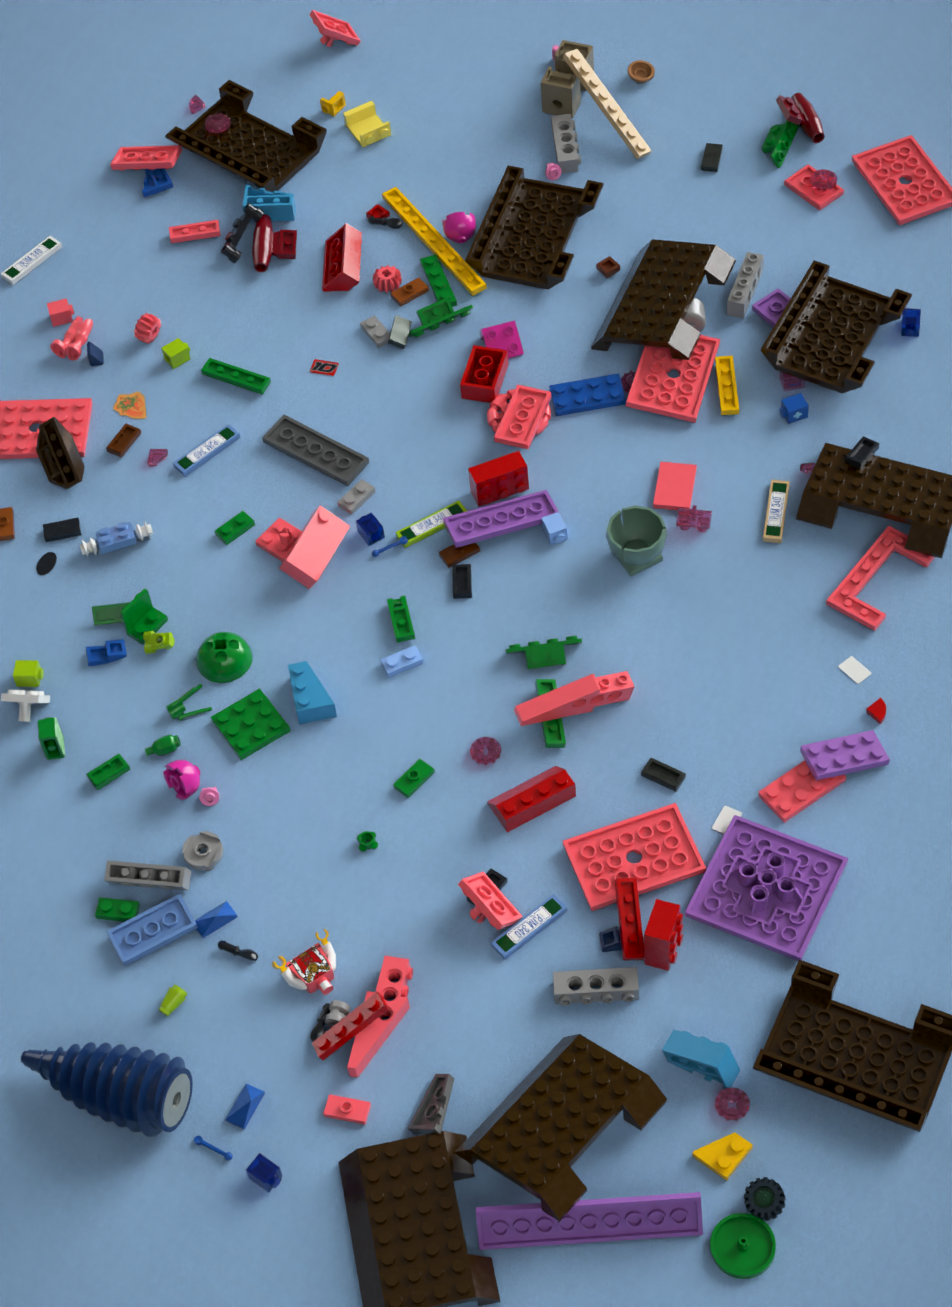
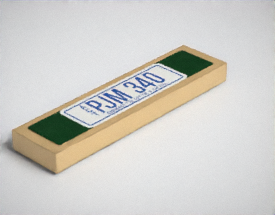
(776, 511)

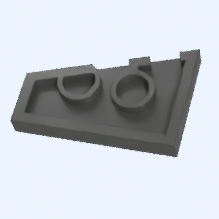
(433, 1107)

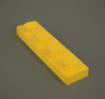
(727, 385)

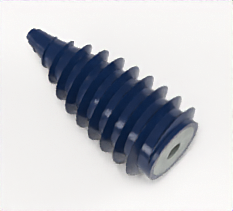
(119, 1084)

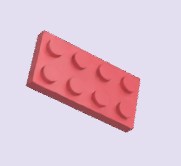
(146, 157)
(522, 416)
(796, 791)

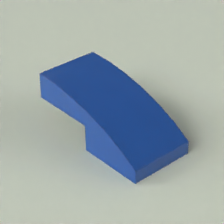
(110, 652)

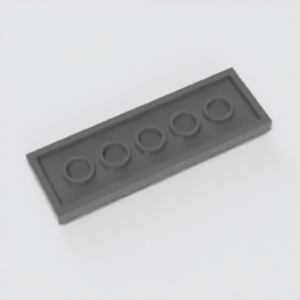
(316, 450)

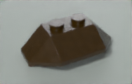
(59, 454)

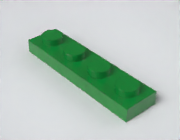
(437, 279)
(236, 376)
(552, 729)

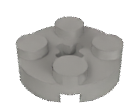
(207, 860)

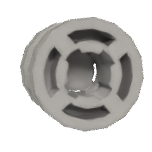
(338, 1011)

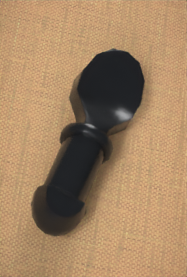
(392, 223)
(235, 950)
(318, 1030)

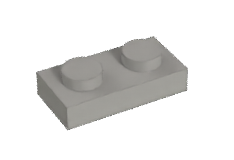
(375, 331)
(356, 496)

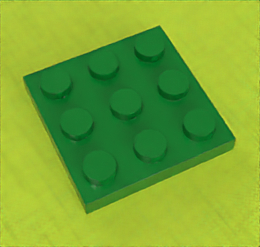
(250, 724)

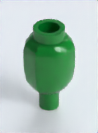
(164, 745)

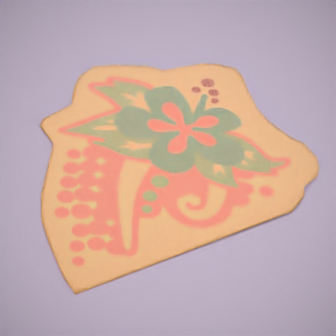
(131, 405)

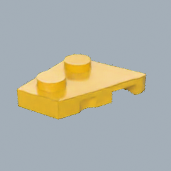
(724, 1154)

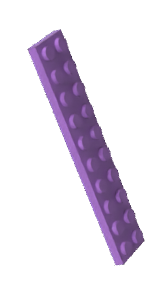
(591, 1221)

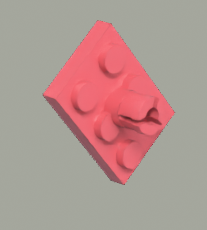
(333, 29)
(278, 539)
(489, 902)

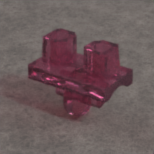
(694, 518)

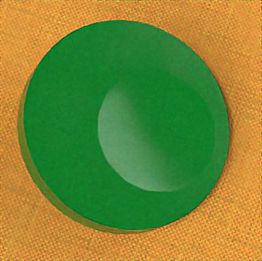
(742, 1246)

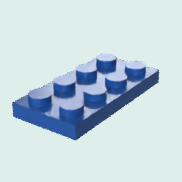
(587, 394)

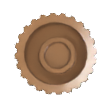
(641, 71)

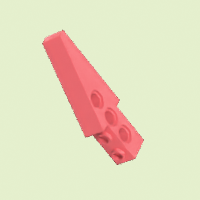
(576, 698)
(375, 1034)

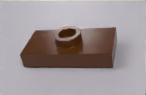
(123, 440)
(453, 555)

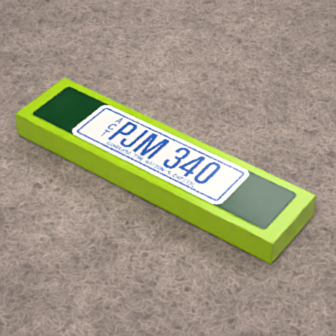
(429, 524)

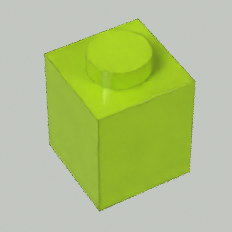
(176, 353)
(27, 673)

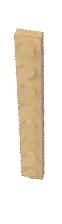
(607, 104)

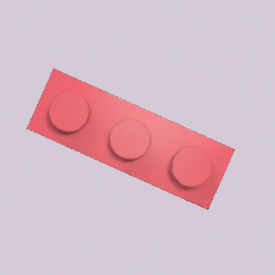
(194, 231)

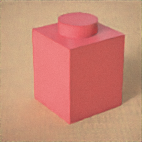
(60, 312)

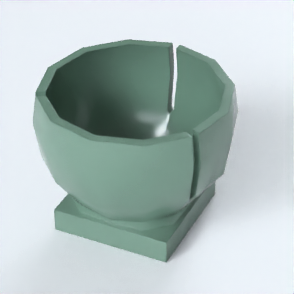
(637, 540)

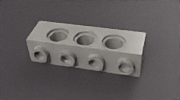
(565, 144)
(745, 285)
(147, 875)
(586, 979)

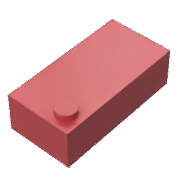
(314, 547)

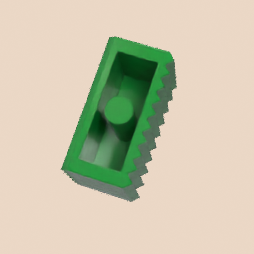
(51, 738)

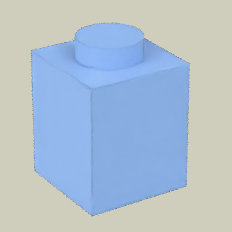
(554, 528)

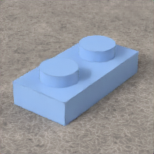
(401, 661)

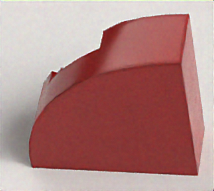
(378, 212)
(877, 710)

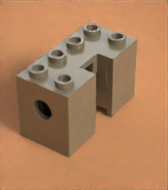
(561, 87)

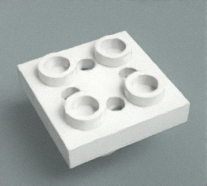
(25, 701)

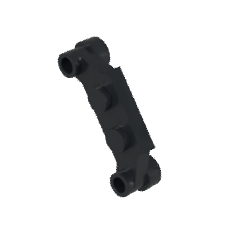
(240, 225)

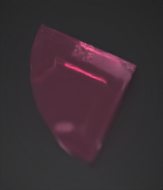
(196, 104)
(156, 456)
(807, 467)

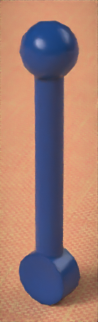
(403, 540)
(198, 1141)

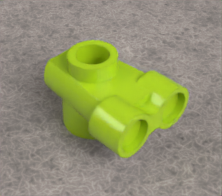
(157, 641)

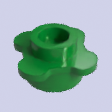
(367, 836)

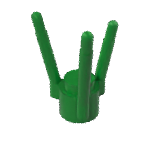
(177, 708)

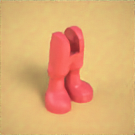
(77, 333)

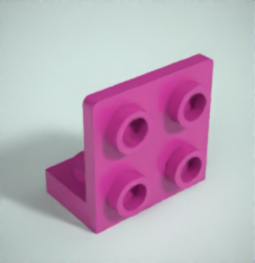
(504, 337)

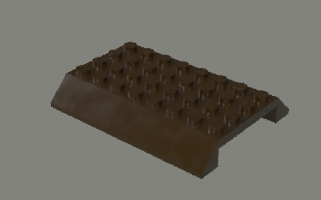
(251, 145)
(529, 230)
(659, 295)
(829, 330)
(883, 490)
(855, 1053)
(558, 1116)
(410, 1225)

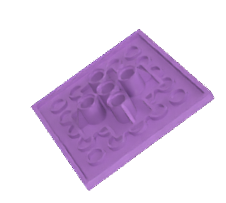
(782, 918)

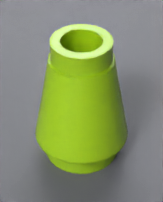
(173, 999)

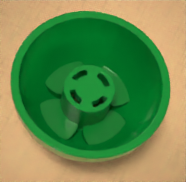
(223, 657)

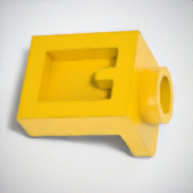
(333, 105)

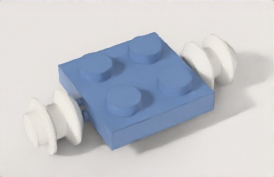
(116, 538)

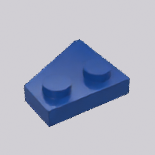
(156, 181)

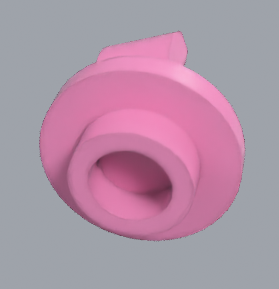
(553, 171)
(209, 796)

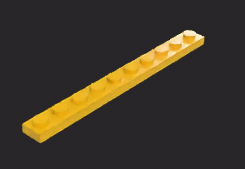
(434, 241)

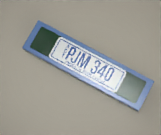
(206, 450)
(529, 926)

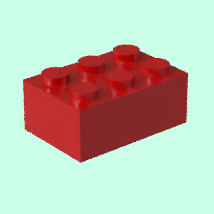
(484, 374)
(498, 478)
(663, 935)

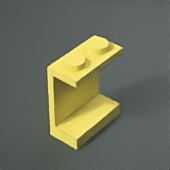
(365, 124)

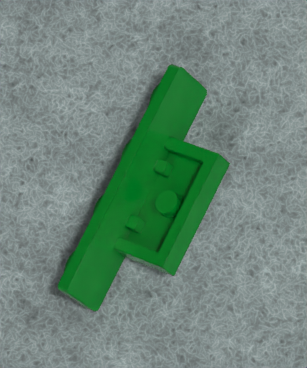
(779, 141)
(437, 314)
(545, 654)

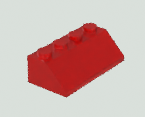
(342, 259)
(533, 798)

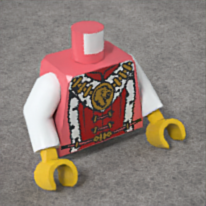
(311, 968)

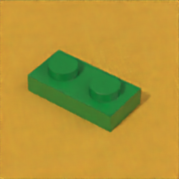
(234, 527)
(116, 909)

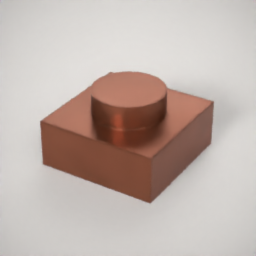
(608, 267)

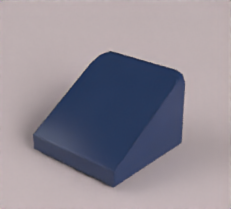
(94, 354)
(610, 939)

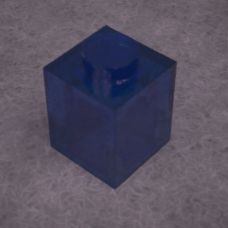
(910, 322)
(370, 529)
(264, 1173)

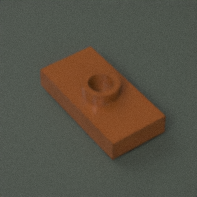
(409, 291)
(7, 528)

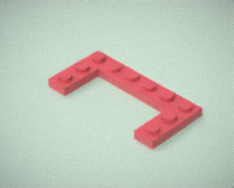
(844, 596)

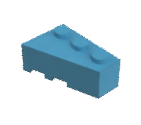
(277, 205)
(309, 695)
(703, 1056)

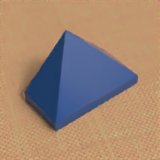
(215, 919)
(245, 1106)

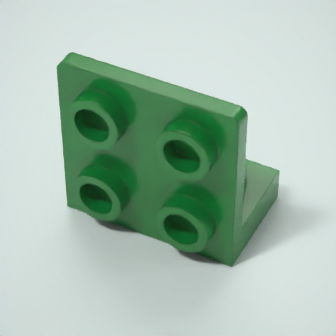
(141, 617)

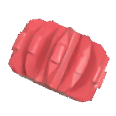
(387, 278)
(147, 328)

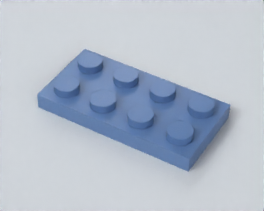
(152, 929)

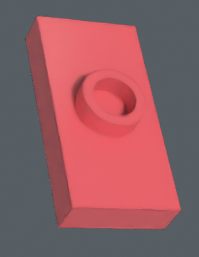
(347, 1109)

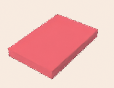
(801, 185)
(674, 486)

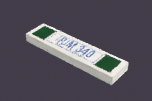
(31, 260)

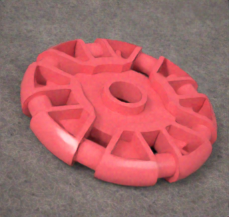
(500, 404)

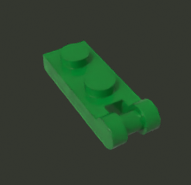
(401, 619)

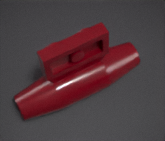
(800, 111)
(267, 243)

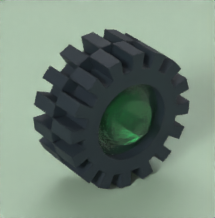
(764, 1198)

